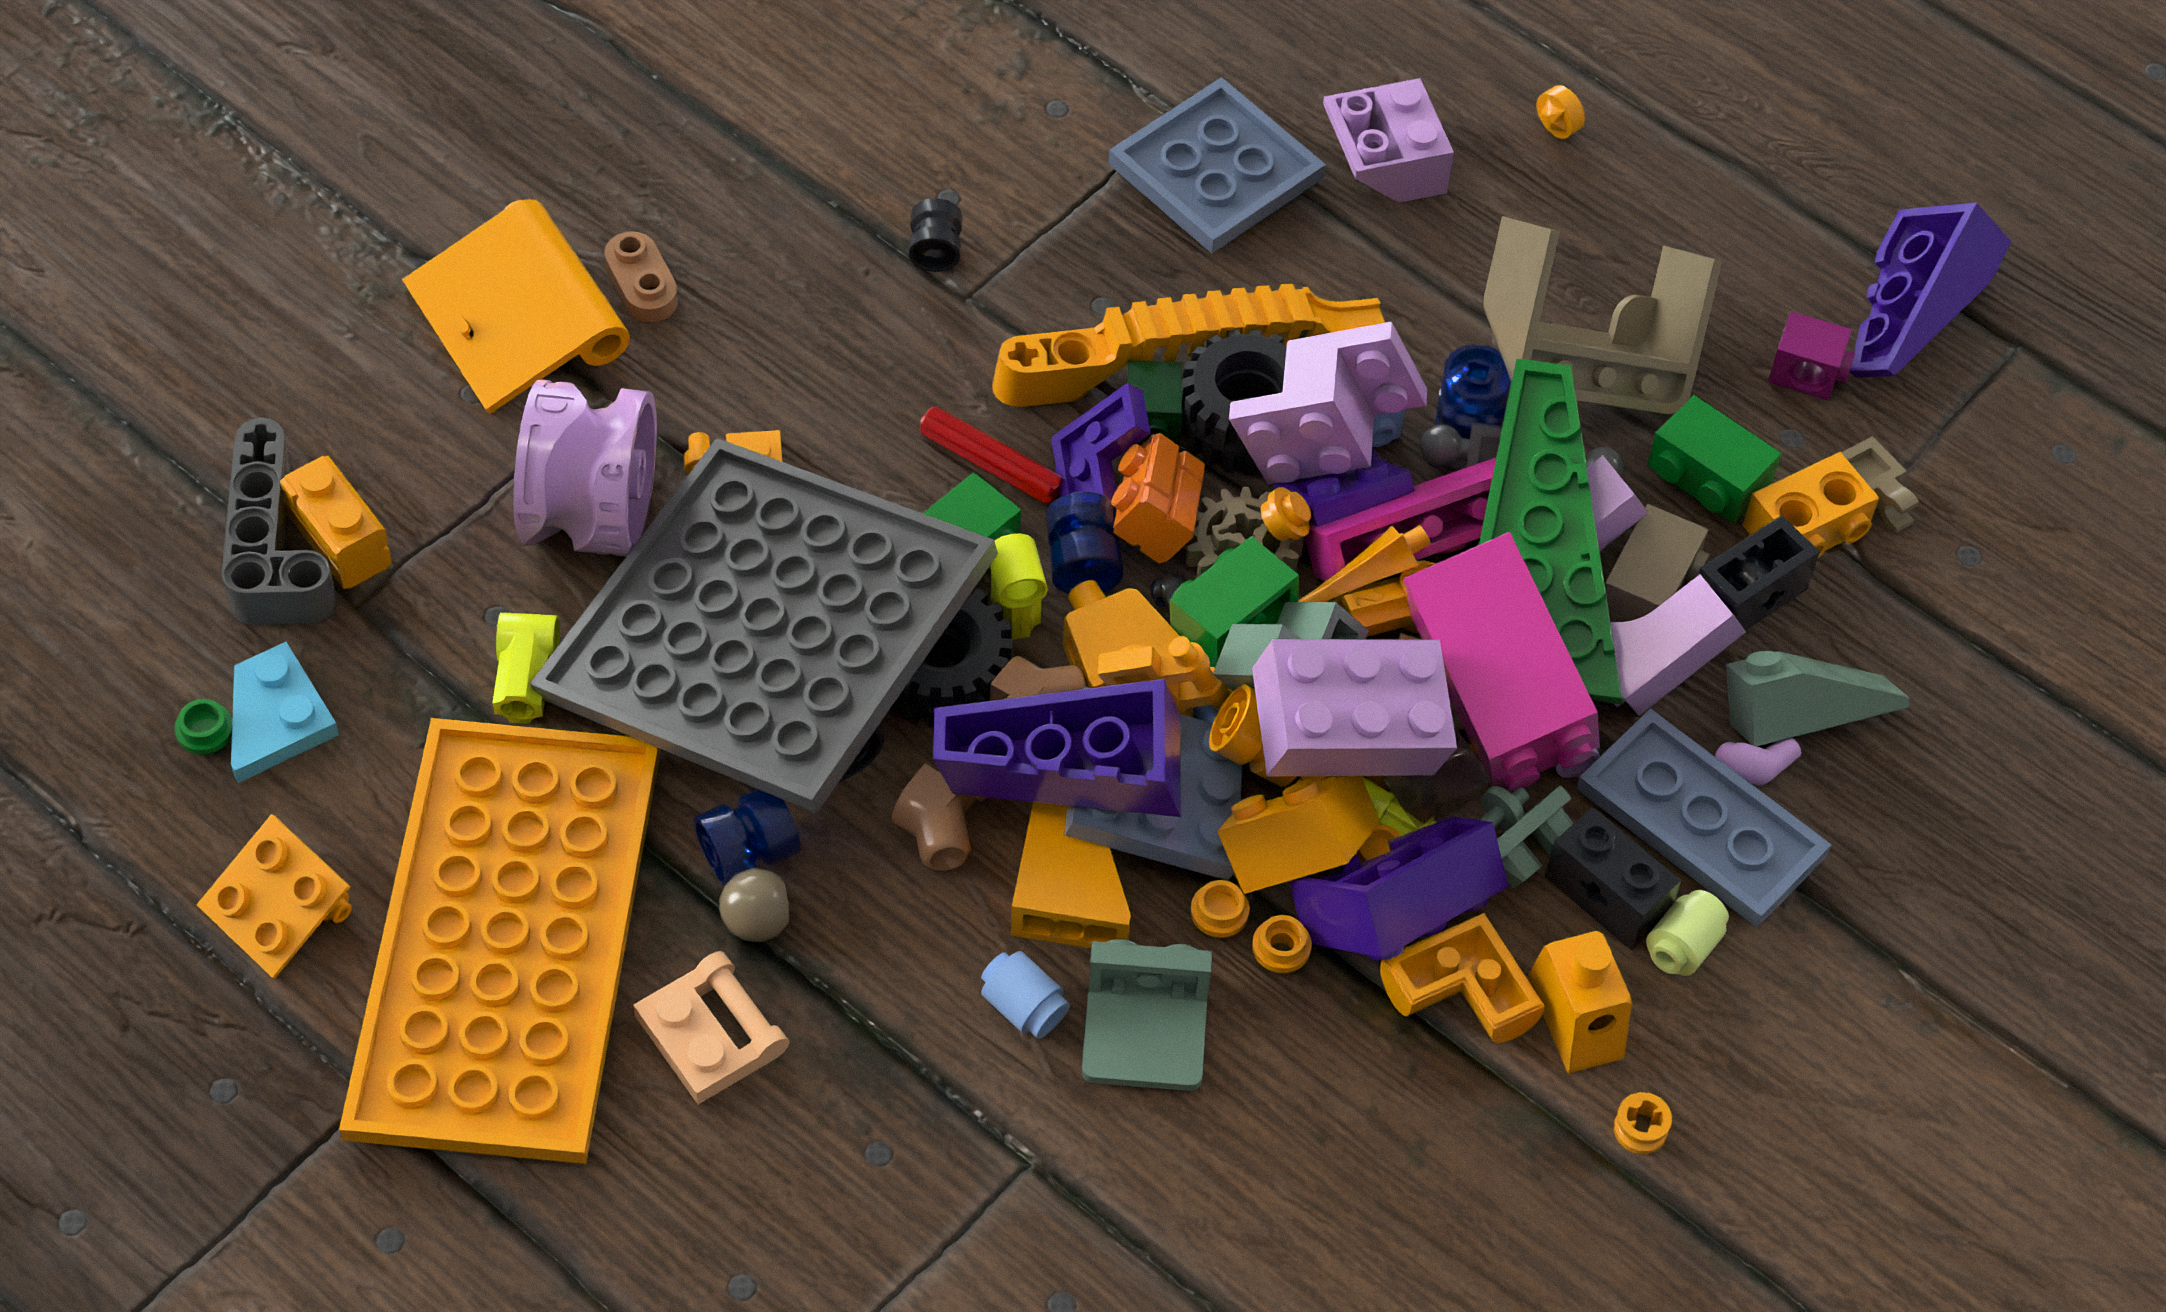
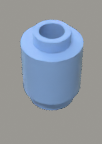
(1024, 994)

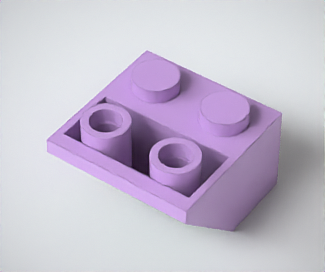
(1393, 139)

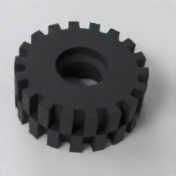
(986, 649)

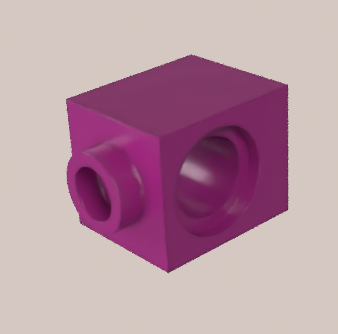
(1811, 356)

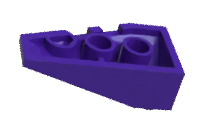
(1928, 273)

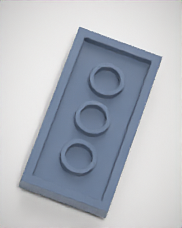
(1703, 817)

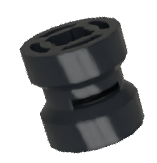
(935, 235)

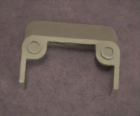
(1651, 343)

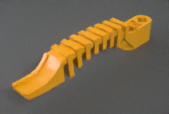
(1072, 362)

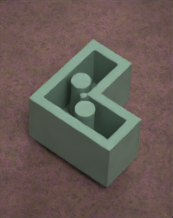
(1297, 621)

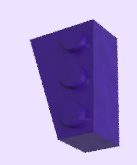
(1403, 893)

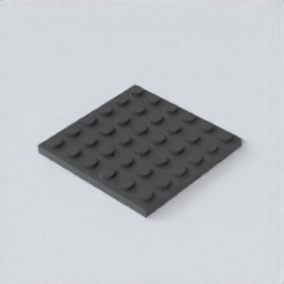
(765, 623)

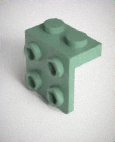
(1146, 1015)

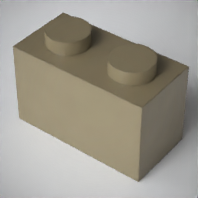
(1654, 564)

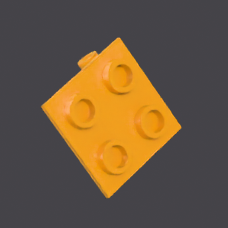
(275, 896)

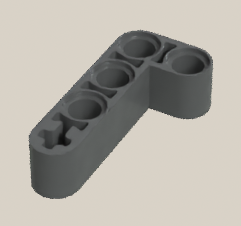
(283, 583)

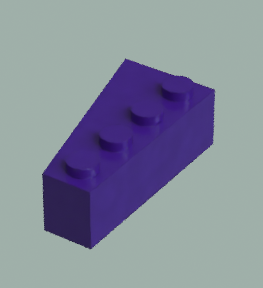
(1067, 748)

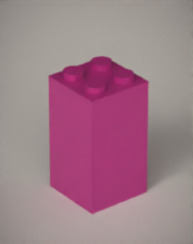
(1504, 663)

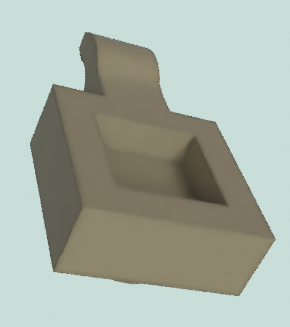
(1886, 479)

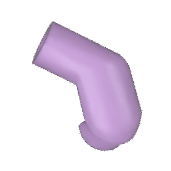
(1759, 764)

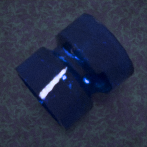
(1473, 389)
(1083, 541)
(747, 834)

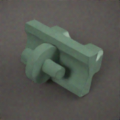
(1543, 820)

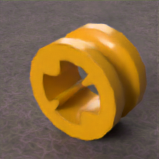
(1625, 1122)

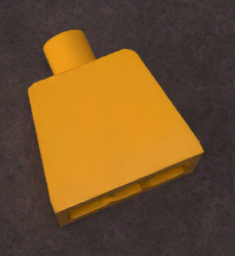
(1108, 625)
(1581, 990)

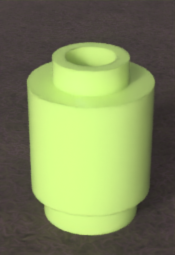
(1687, 933)

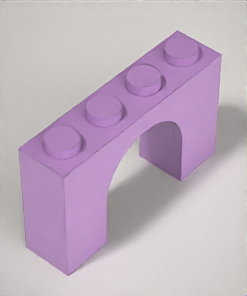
(1675, 637)

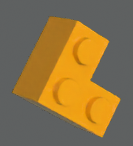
(1299, 834)

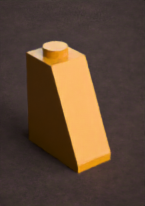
(1066, 886)

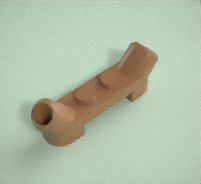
(927, 803)

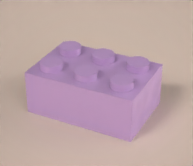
(1353, 707)

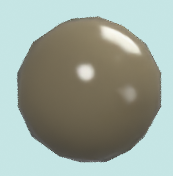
(755, 905)

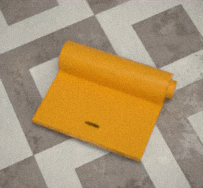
(523, 301)

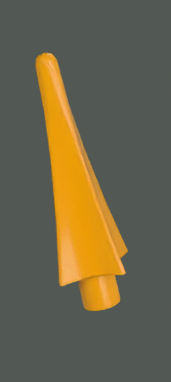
(1383, 558)

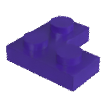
(1100, 435)

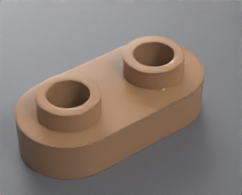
(634, 268)

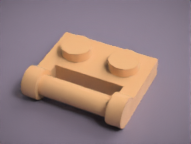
(694, 1038)

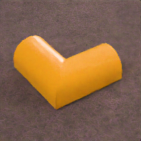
(1467, 961)

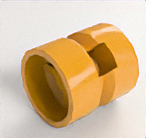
(1238, 734)

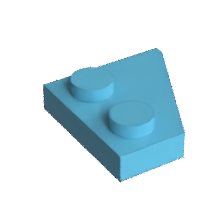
(275, 712)

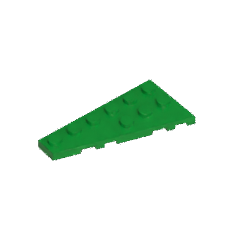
(1547, 506)

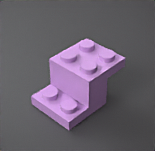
(1328, 403)

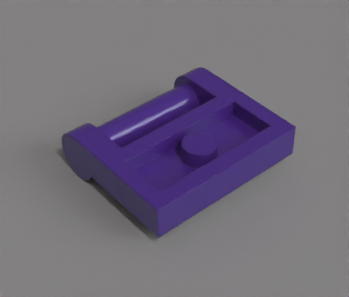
(1351, 492)

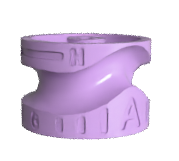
(585, 468)

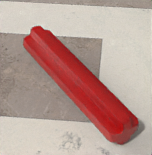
(991, 455)

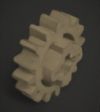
(1230, 524)

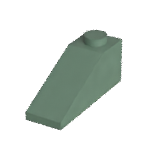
(1793, 695)

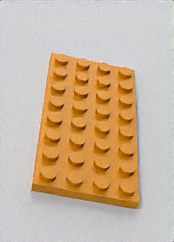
(503, 943)

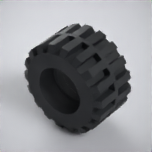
(1221, 372)

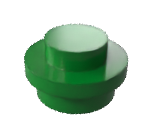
(203, 727)

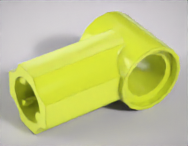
(1018, 583)
(522, 649)

